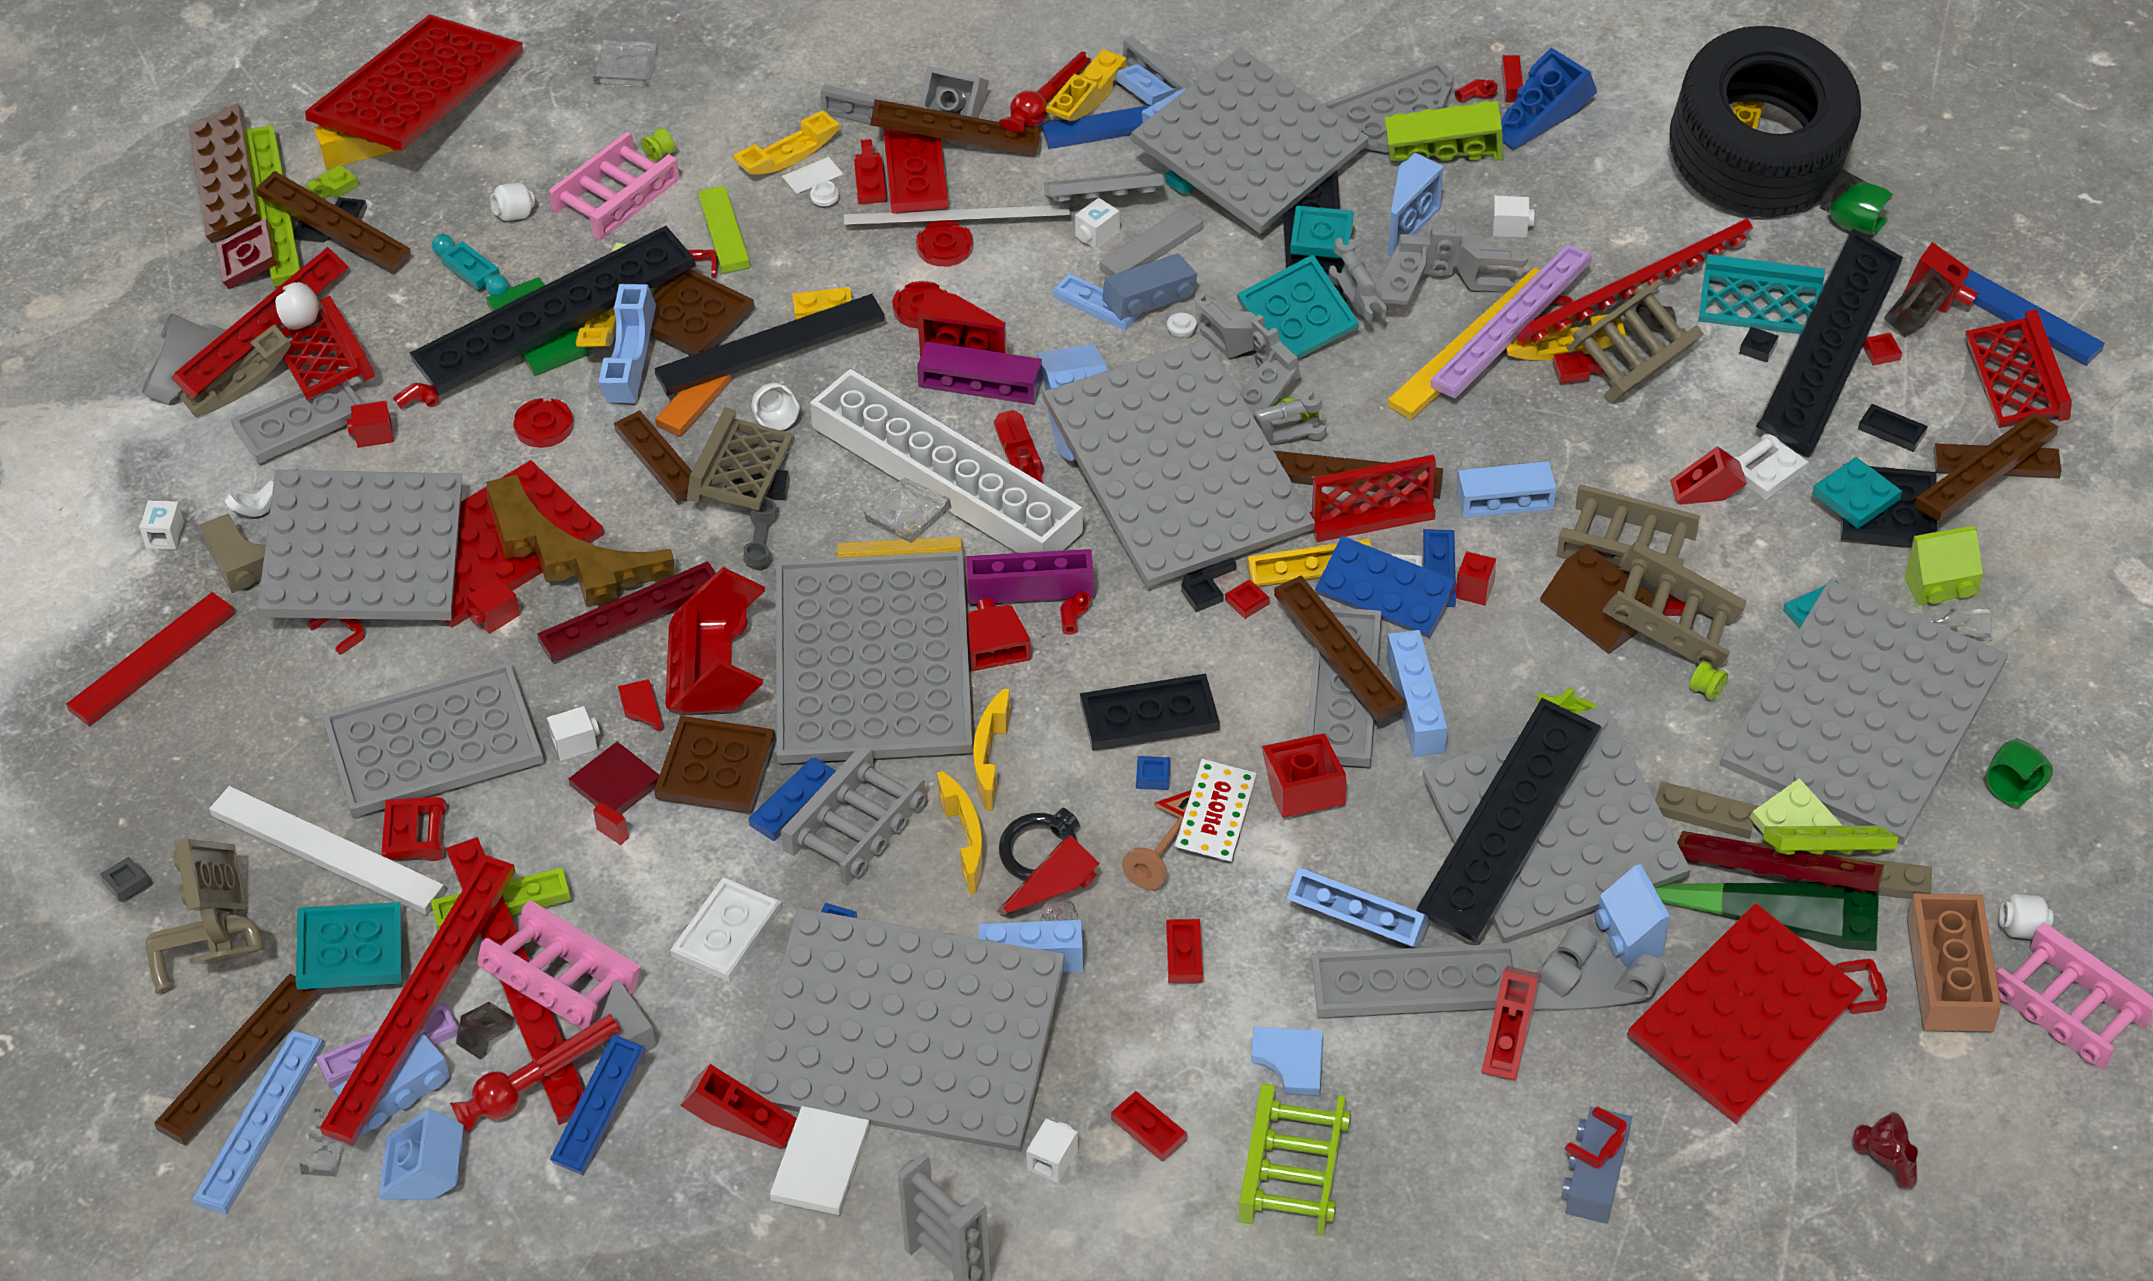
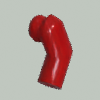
(1477, 88)
(417, 392)
(1072, 609)

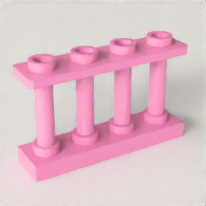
(619, 205)
(570, 944)
(2089, 972)

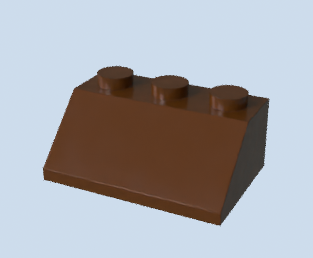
(1583, 589)

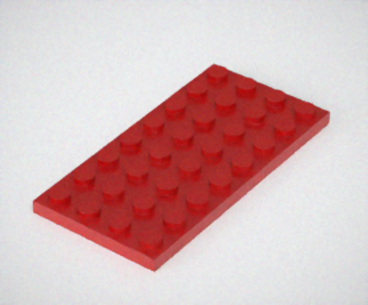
(414, 82)

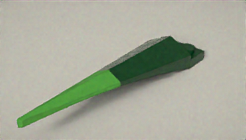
(1808, 909)

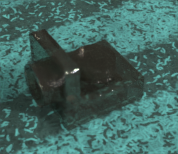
(1836, 188)
(481, 1026)

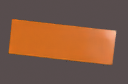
(690, 405)

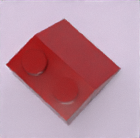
(1304, 775)

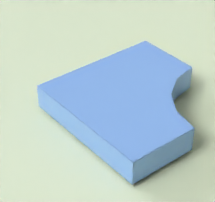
(1291, 1055)

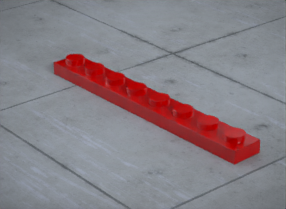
(236, 340)

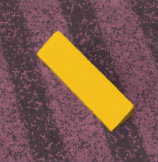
(901, 546)
(1289, 564)

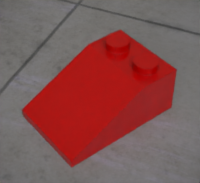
(956, 322)

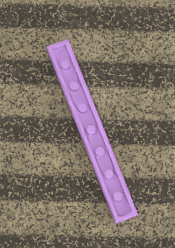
(1510, 321)

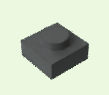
(124, 879)

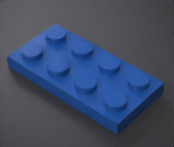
(1382, 582)

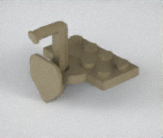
(215, 889)

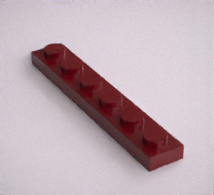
(623, 613)
(1764, 859)

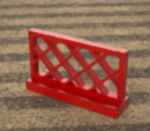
(340, 340)
(2045, 370)
(1376, 510)

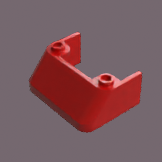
(700, 647)

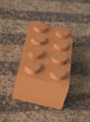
(1953, 962)

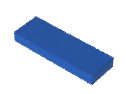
(1440, 555)

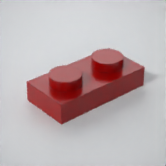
(1184, 951)
(1149, 1126)

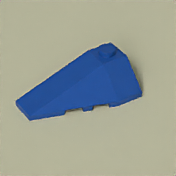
(1551, 94)

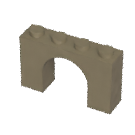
(235, 557)

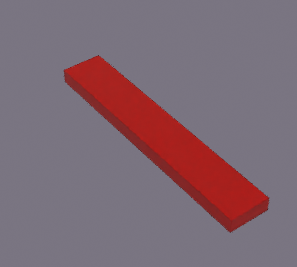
(150, 659)

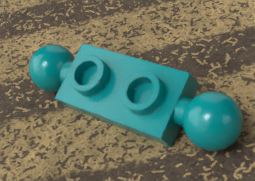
(469, 265)

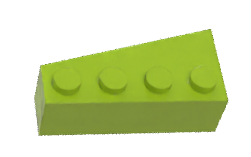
(1447, 132)

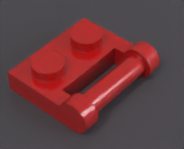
(402, 828)

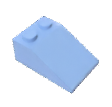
(1415, 197)
(1070, 365)

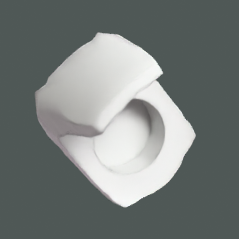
(250, 504)

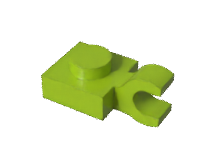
(333, 182)

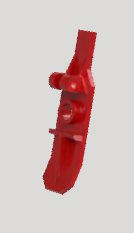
(1017, 442)

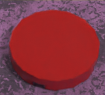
(944, 243)
(908, 301)
(543, 422)

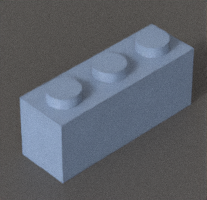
(1149, 286)
(1593, 1189)

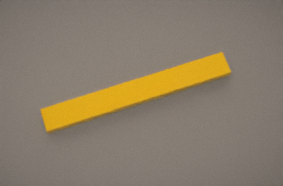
(1417, 391)

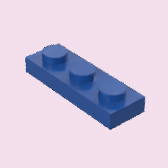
(790, 798)

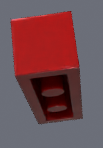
(1511, 76)

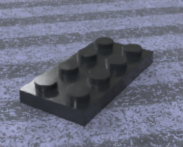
(1149, 711)

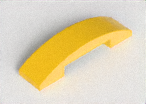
(790, 150)
(598, 331)
(1558, 343)
(993, 720)
(956, 802)

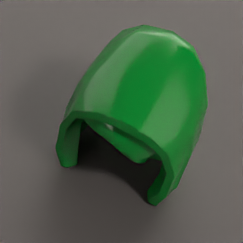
(1860, 208)
(2018, 772)

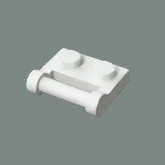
(1774, 471)

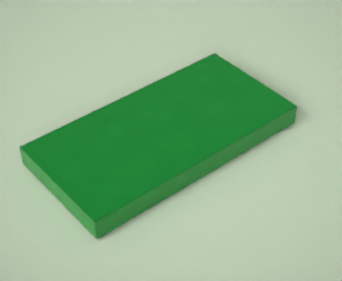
(551, 353)

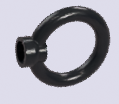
(1061, 824)

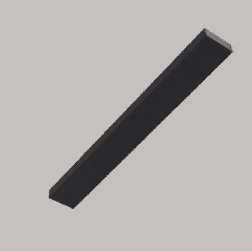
(769, 344)

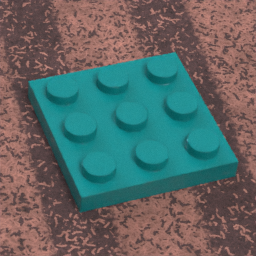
(1301, 307)
(348, 945)

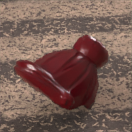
(1889, 1146)

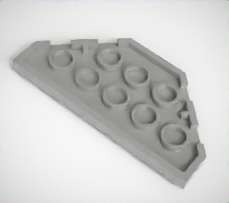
(1405, 93)

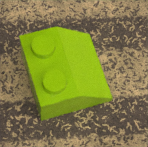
(1944, 566)

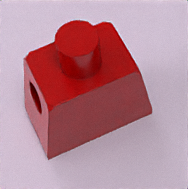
(1951, 270)
(996, 636)

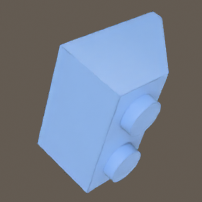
(1633, 917)
(421, 1158)

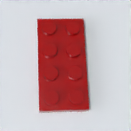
(914, 171)

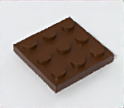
(697, 312)
(715, 764)

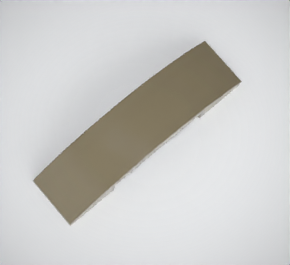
(243, 376)

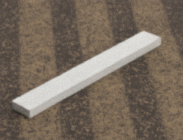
(327, 850)

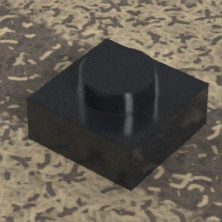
(1759, 344)

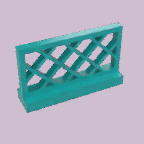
(1762, 277)

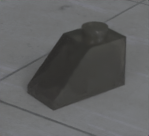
(1918, 303)

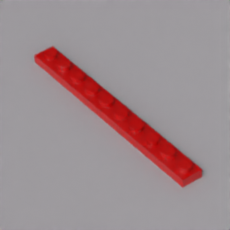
(1607, 297)
(417, 1001)
(533, 1019)

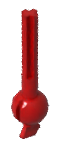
(1029, 106)
(498, 1095)

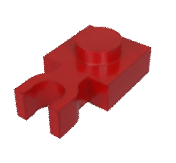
(1575, 366)

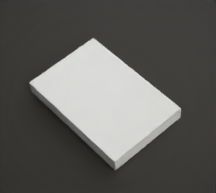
(725, 929)
(820, 1160)

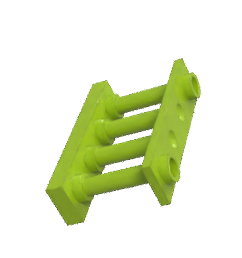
(1259, 1168)

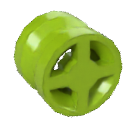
(658, 145)
(1708, 680)

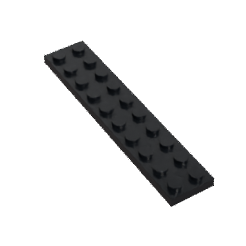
(550, 310)
(1829, 342)

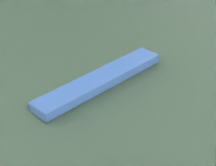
(258, 1122)

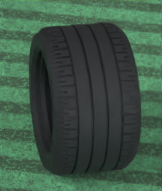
(1756, 169)

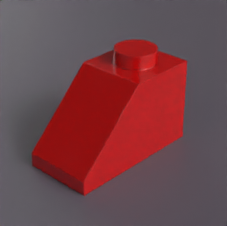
(1709, 479)

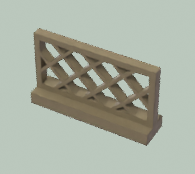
(718, 455)

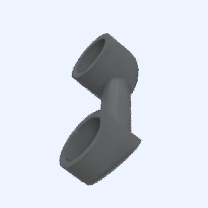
(756, 552)

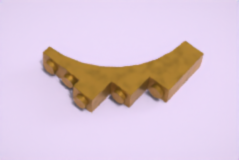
(562, 556)

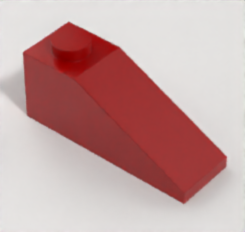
(1059, 872)
(1511, 1022)
(737, 1108)

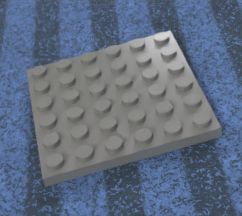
(1249, 139)
(361, 545)
(1590, 841)

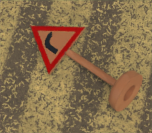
(1146, 866)

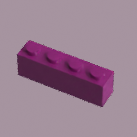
(980, 373)
(1029, 576)

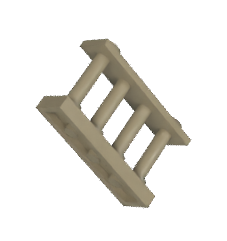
(1640, 367)
(1628, 510)
(1686, 586)

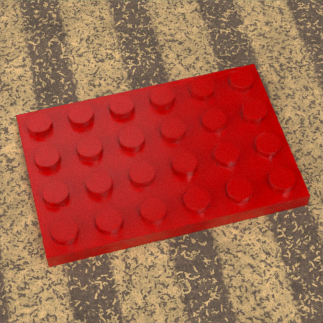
(479, 546)
(1745, 1012)

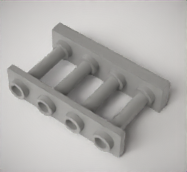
(841, 789)
(946, 1229)

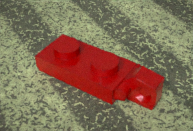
(869, 175)

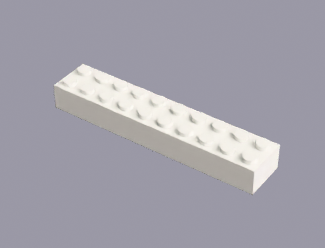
(918, 447)

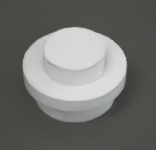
(824, 193)
(1181, 325)

